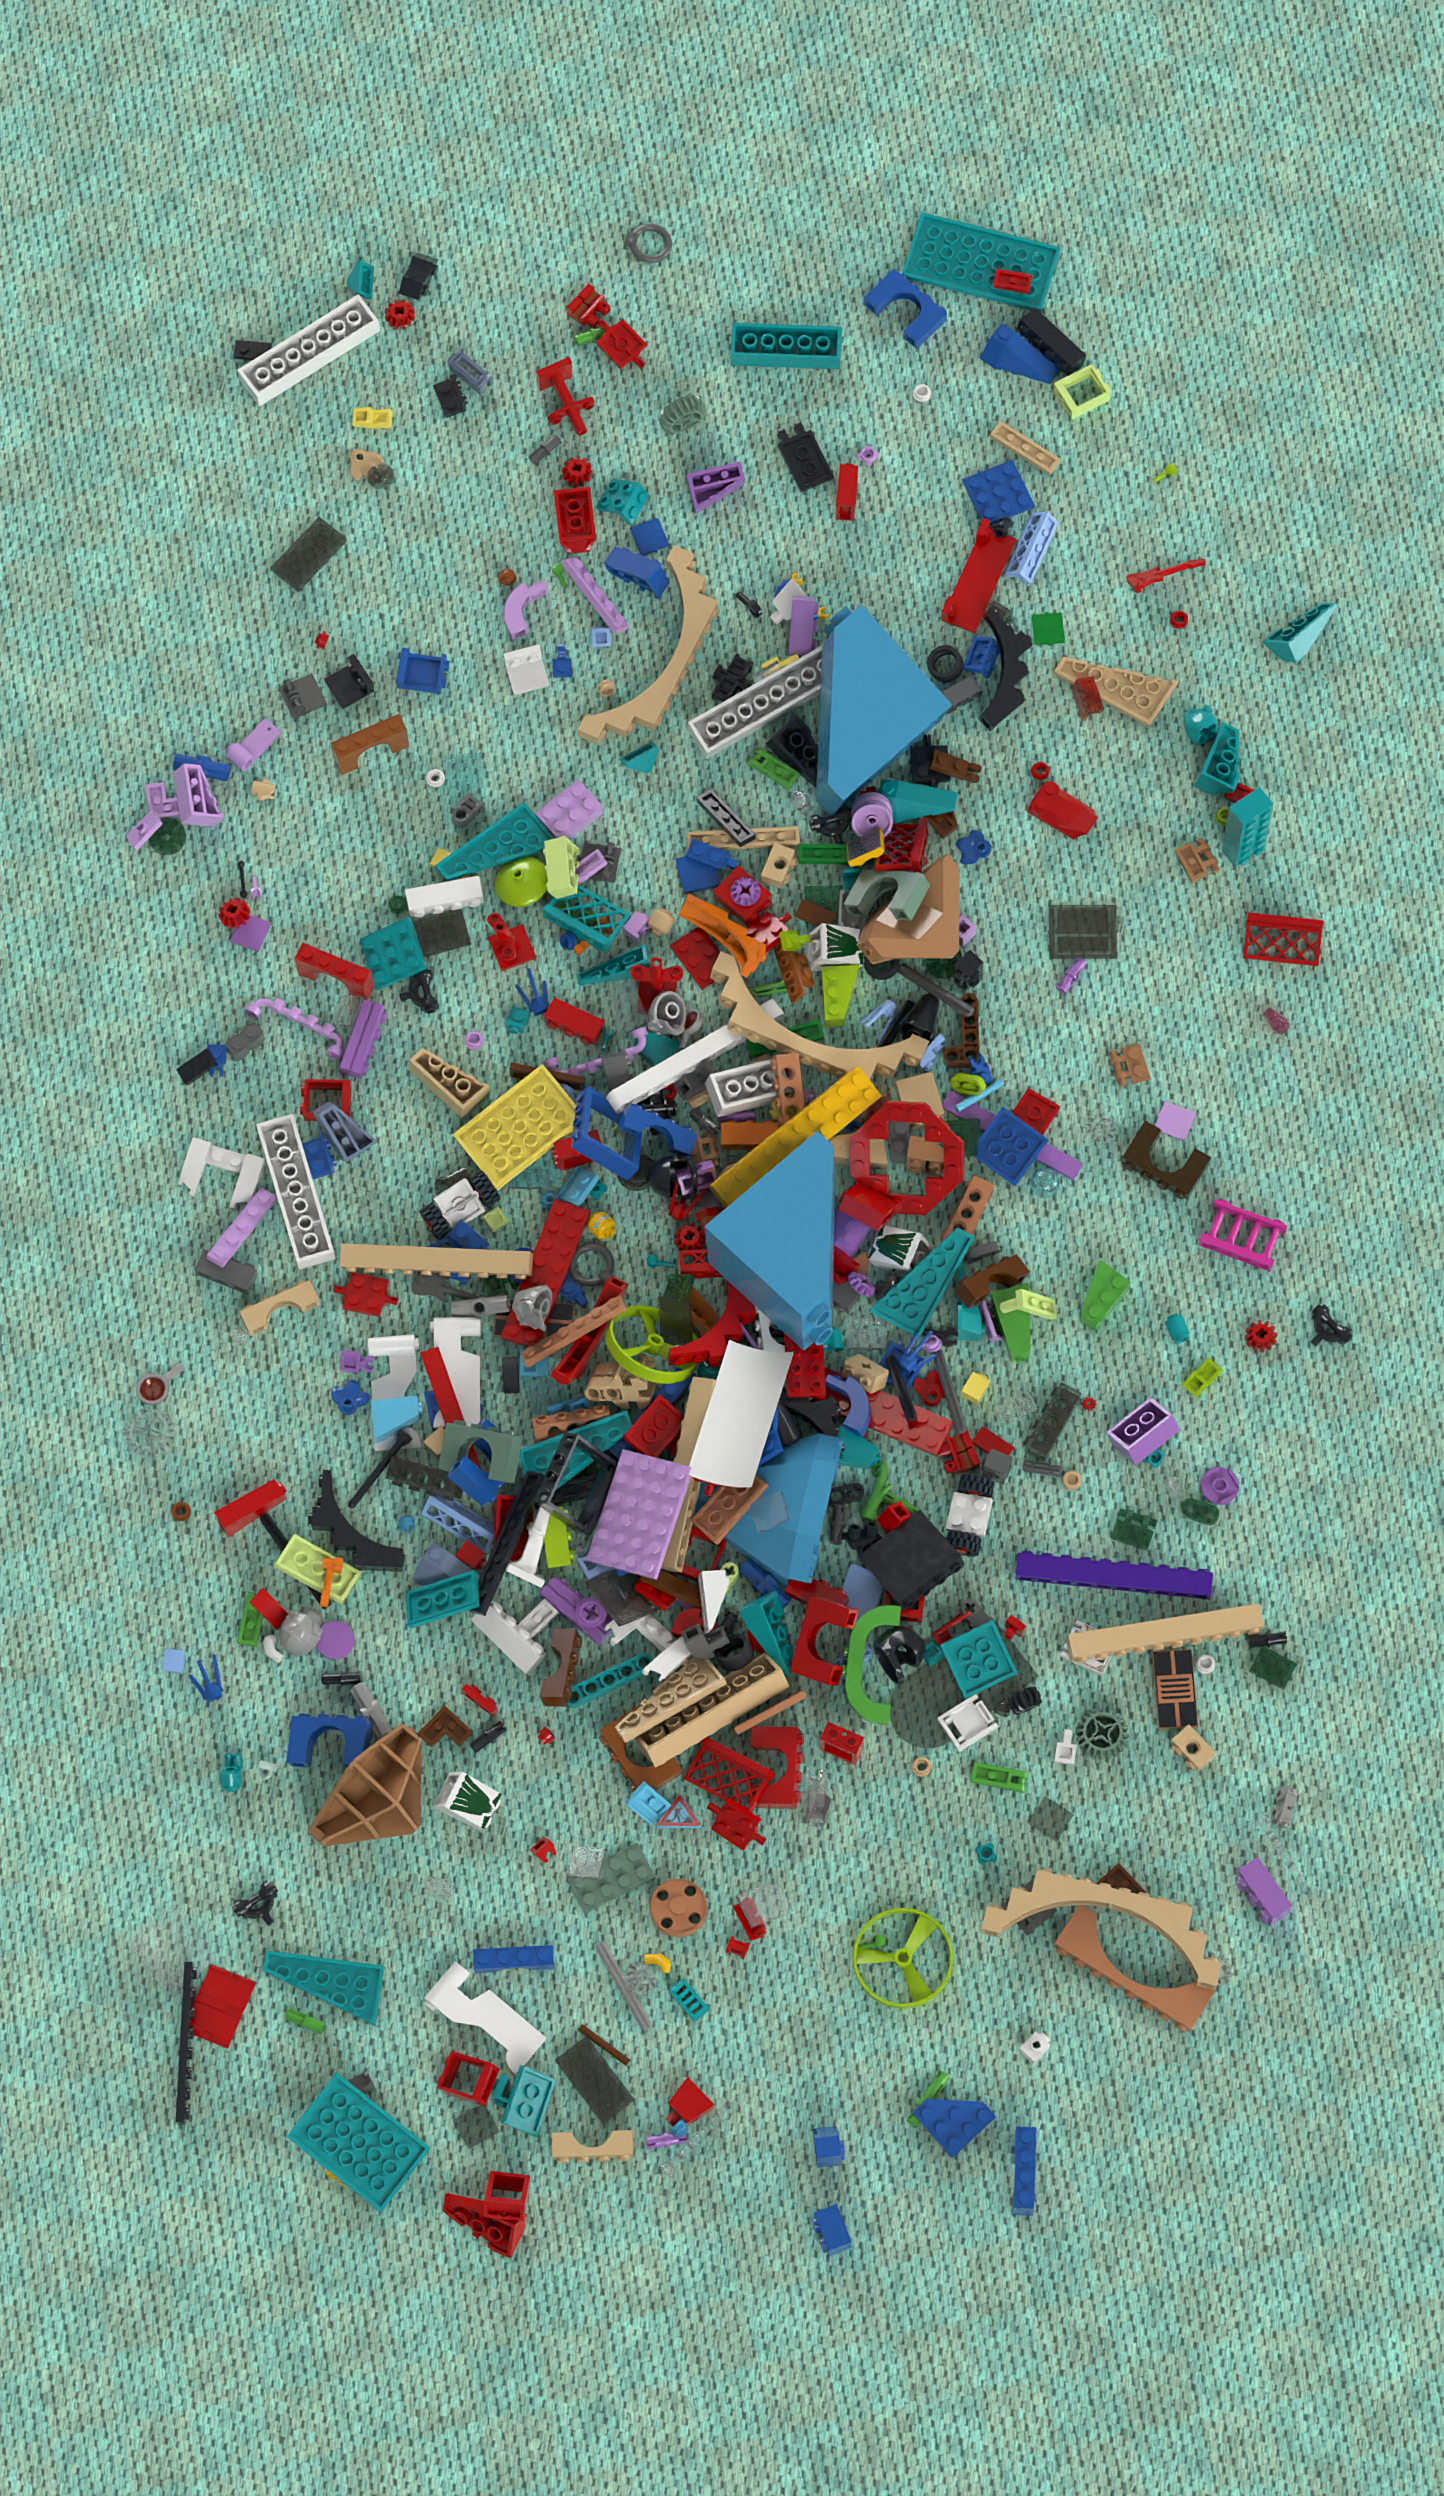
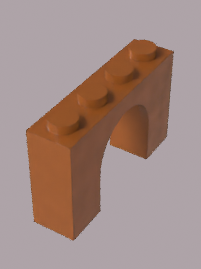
(349, 748)
(652, 1776)

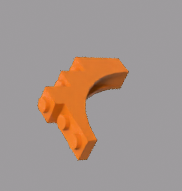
(732, 935)

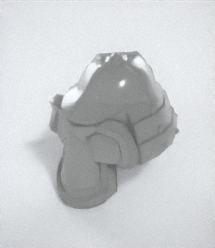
(667, 1014)
(533, 1306)
(301, 1631)

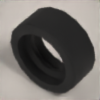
(953, 673)
(881, 975)
(510, 1375)
(738, 1661)

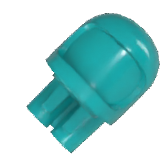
(231, 1775)

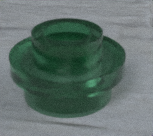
(397, 899)

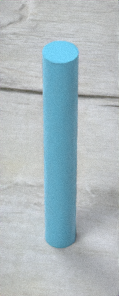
(974, 1098)

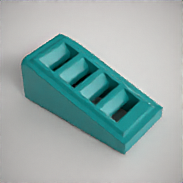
(672, 1991)

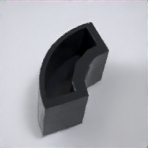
(418, 276)

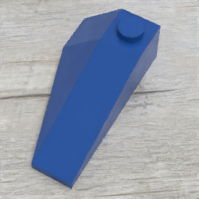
(1012, 353)

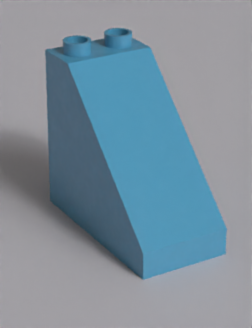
(870, 706)
(781, 1242)

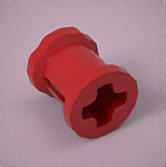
(737, 1947)

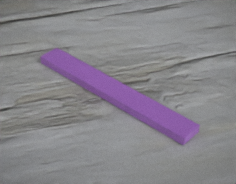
(1049, 1156)

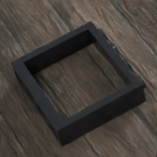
(598, 1493)

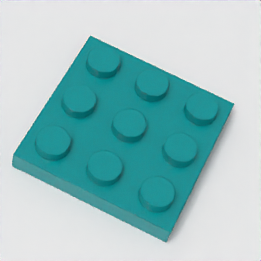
(393, 953)
(978, 1659)

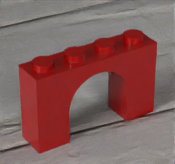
(312, 961)
(806, 1658)
(787, 1740)

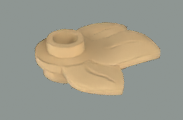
(361, 467)

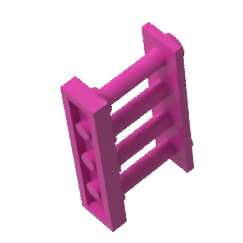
(1245, 1253)

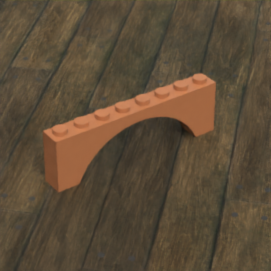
(1081, 1942)

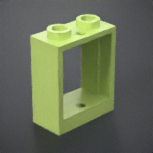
(1066, 400)

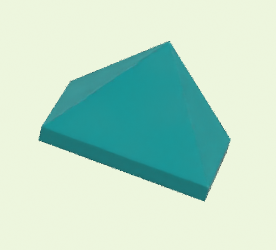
(362, 279)
(642, 758)

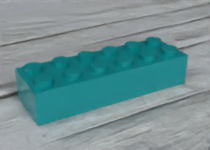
(786, 346)
(1247, 827)

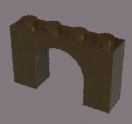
(1181, 1181)

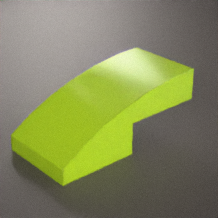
(1202, 1377)

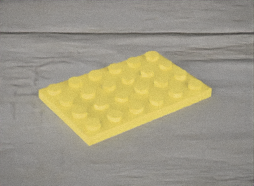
(518, 1127)

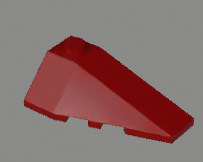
(500, 2233)

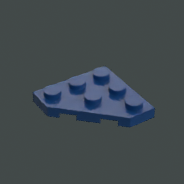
(953, 2121)

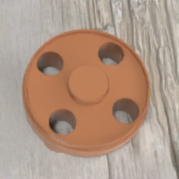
(678, 1908)

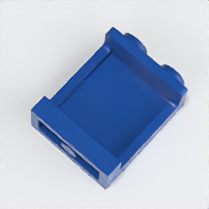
(422, 672)

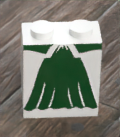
(833, 947)
(898, 1250)
(467, 1800)

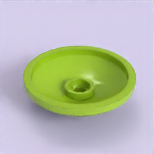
(524, 889)

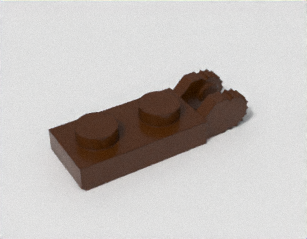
(954, 766)

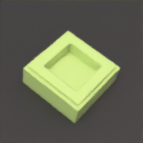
(495, 1219)

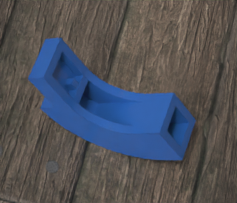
(860, 1413)

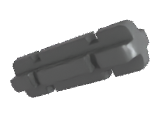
(1041, 1468)

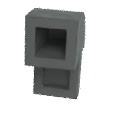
(694, 1083)
(702, 1644)

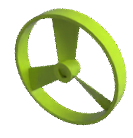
(653, 1345)
(903, 1957)

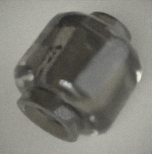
(380, 476)

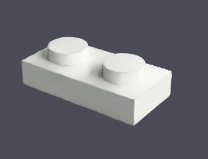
(538, 1618)

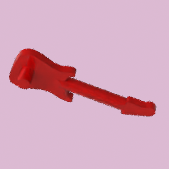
(1141, 580)

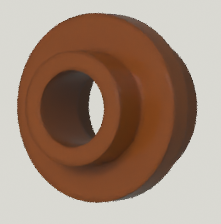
(507, 577)
(181, 1505)

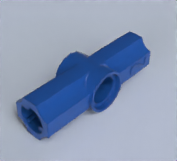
(210, 768)
(762, 1582)

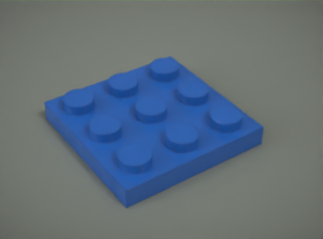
(998, 492)
(1009, 1146)

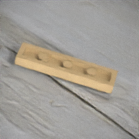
(1025, 448)

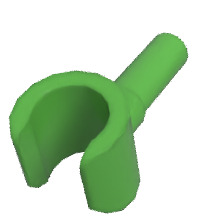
(557, 570)
(880, 1940)

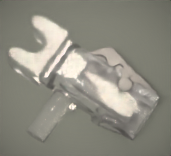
(816, 1799)

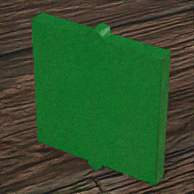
(1048, 628)

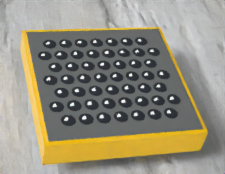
(865, 848)

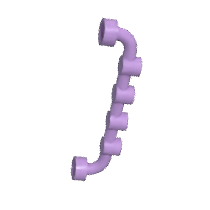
(277, 1006)
(592, 1066)

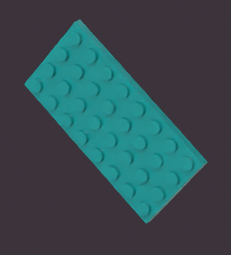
(967, 258)

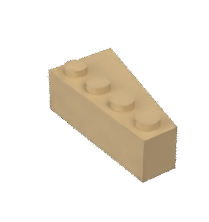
(451, 1085)

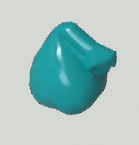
(1200, 724)

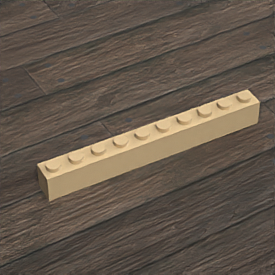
(436, 1260)
(695, 1409)
(1164, 1633)

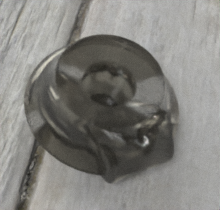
(639, 1180)

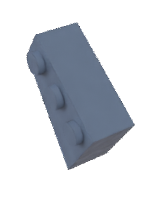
(342, 1132)

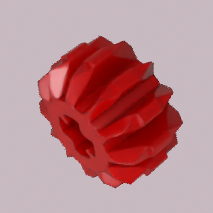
(399, 314)
(583, 468)
(234, 913)
(682, 1240)
(1253, 1338)

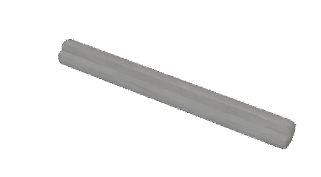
(617, 1976)

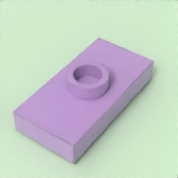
(144, 829)
(590, 865)

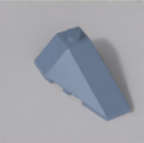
(439, 1565)

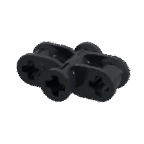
(732, 678)
(658, 1104)

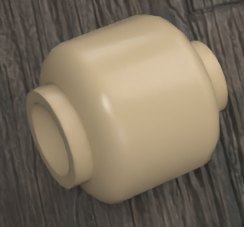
(660, 922)

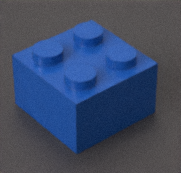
(832, 2230)

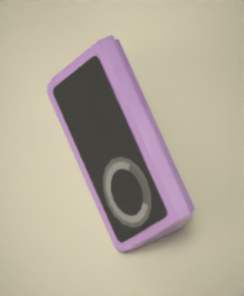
(991, 1323)

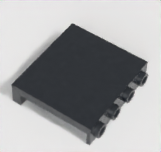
(912, 1560)

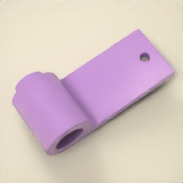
(247, 752)

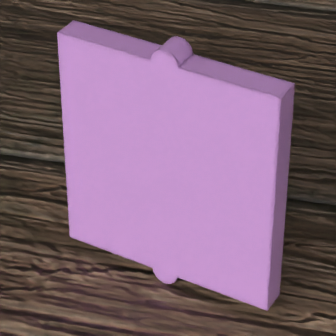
(1175, 1120)

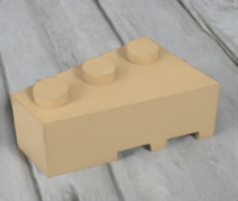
(841, 1149)

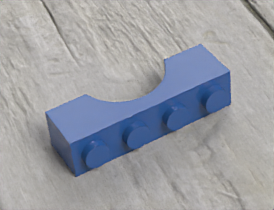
(679, 1139)
(525, 1957)

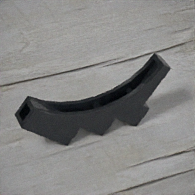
(1013, 670)
(817, 1414)
(368, 1554)

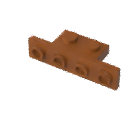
(794, 971)
(702, 1313)

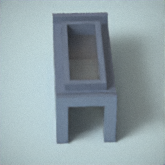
(469, 371)

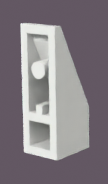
(712, 1591)

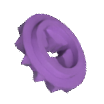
(745, 899)
(861, 1284)
(589, 1604)

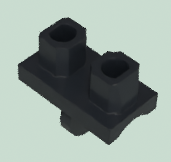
(861, 1539)

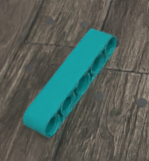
(615, 1673)

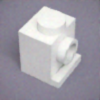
(1032, 2053)

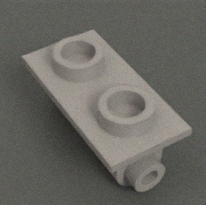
(1285, 1798)

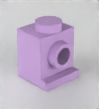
(636, 927)

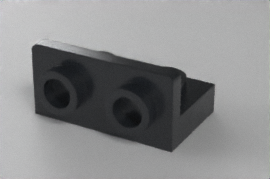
(450, 396)

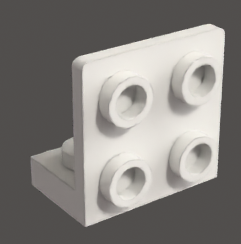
(526, 669)

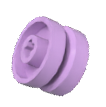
(870, 813)

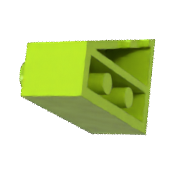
(838, 988)
(557, 1544)

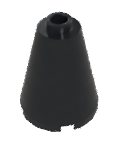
(921, 1019)
(787, 1427)

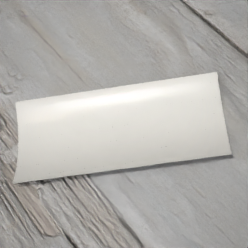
(739, 1415)

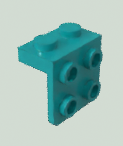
(623, 499)

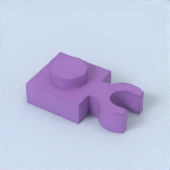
(352, 1362)

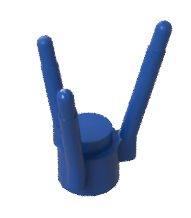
(538, 1004)
(908, 1361)
(212, 1691)

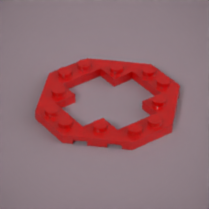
(935, 1131)

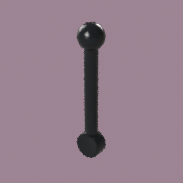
(243, 893)

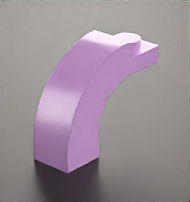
(515, 605)

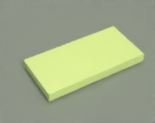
(305, 1562)

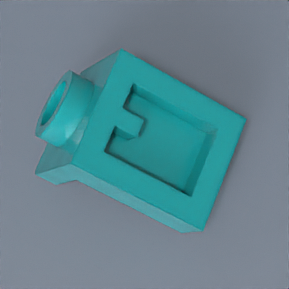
(849, 877)
(517, 1020)

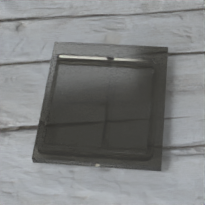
(1082, 931)
(620, 1597)

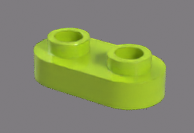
(968, 1084)

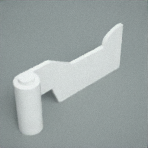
(461, 1366)
(403, 1368)
(486, 2012)

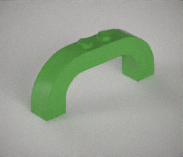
(853, 1669)

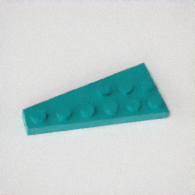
(506, 840)
(919, 1292)
(341, 1983)

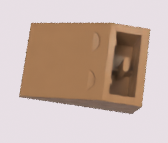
(925, 1157)

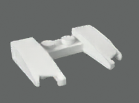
(247, 1166)
(673, 1650)

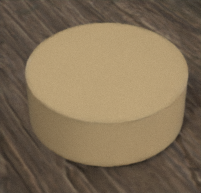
(1072, 1480)

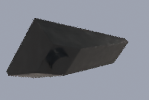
(796, 748)

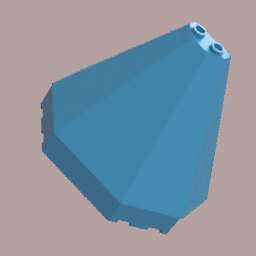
(805, 1478)

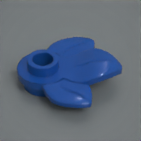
(971, 845)
(349, 1394)

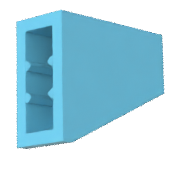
(394, 1415)

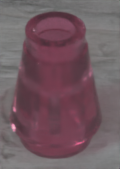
(1277, 1021)

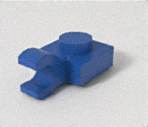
(561, 665)

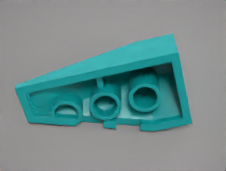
(1298, 639)
(916, 800)
(617, 967)
(765, 1622)

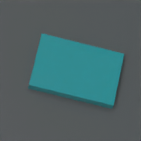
(528, 2101)

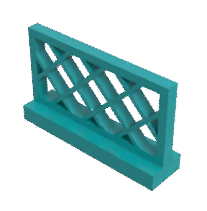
(580, 929)

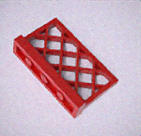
(916, 848)
(1284, 923)
(736, 1759)

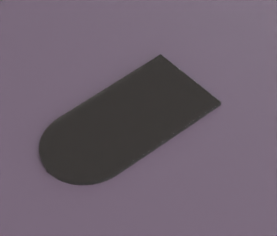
(934, 1692)

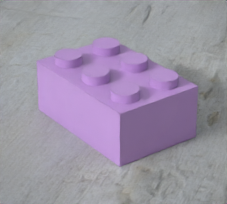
(570, 811)

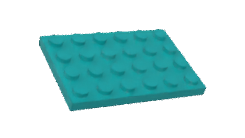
(358, 2142)

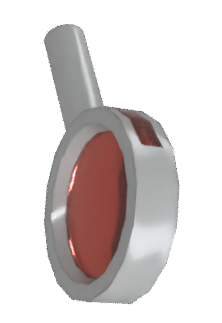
(693, 1022)
(153, 1387)

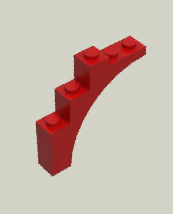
(713, 1345)
(579, 1355)

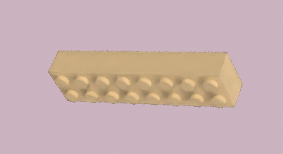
(742, 1693)

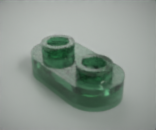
(1200, 1511)

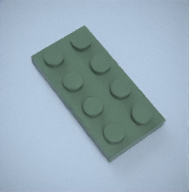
(617, 1877)

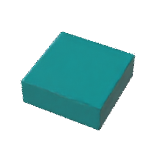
(932, 1653)

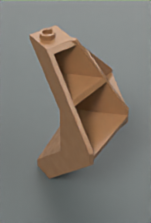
(933, 928)
(375, 1794)

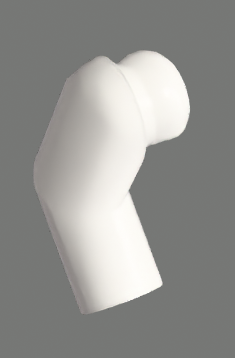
(269, 1648)

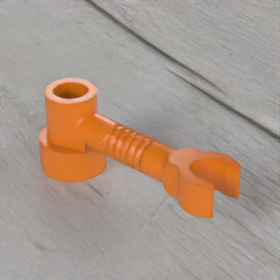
(582, 946)
(331, 1566)

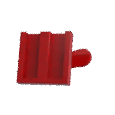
(555, 376)
(509, 945)
(655, 980)

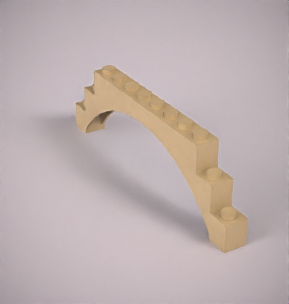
(650, 705)
(759, 1027)
(1061, 1890)

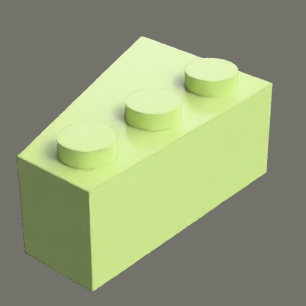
(561, 866)

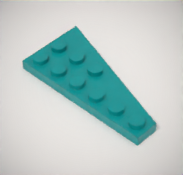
(601, 1434)

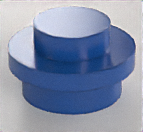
(568, 941)

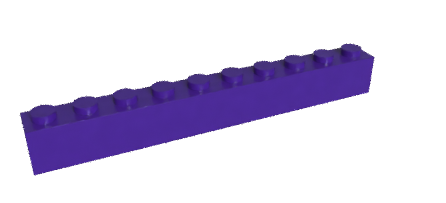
(1114, 1576)

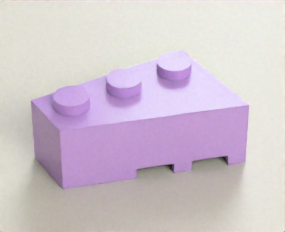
(194, 797)

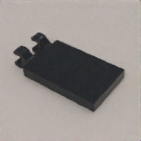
(804, 458)

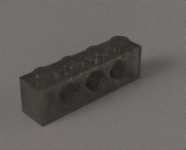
(1065, 1395)
(398, 1473)

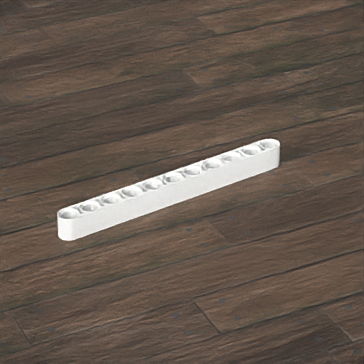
(681, 1063)

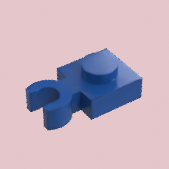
(220, 1054)
(980, 1068)

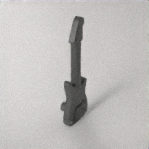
(435, 1286)

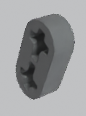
(982, 1252)

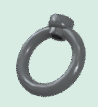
(632, 237)
(603, 1276)

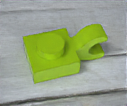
(791, 941)

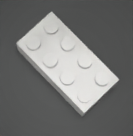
(742, 1088)

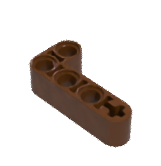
(967, 1030)

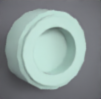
(271, 1767)

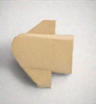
(263, 790)

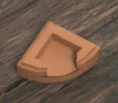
(863, 1261)

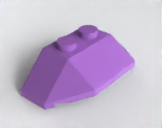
(849, 1233)

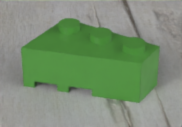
(1104, 1294)

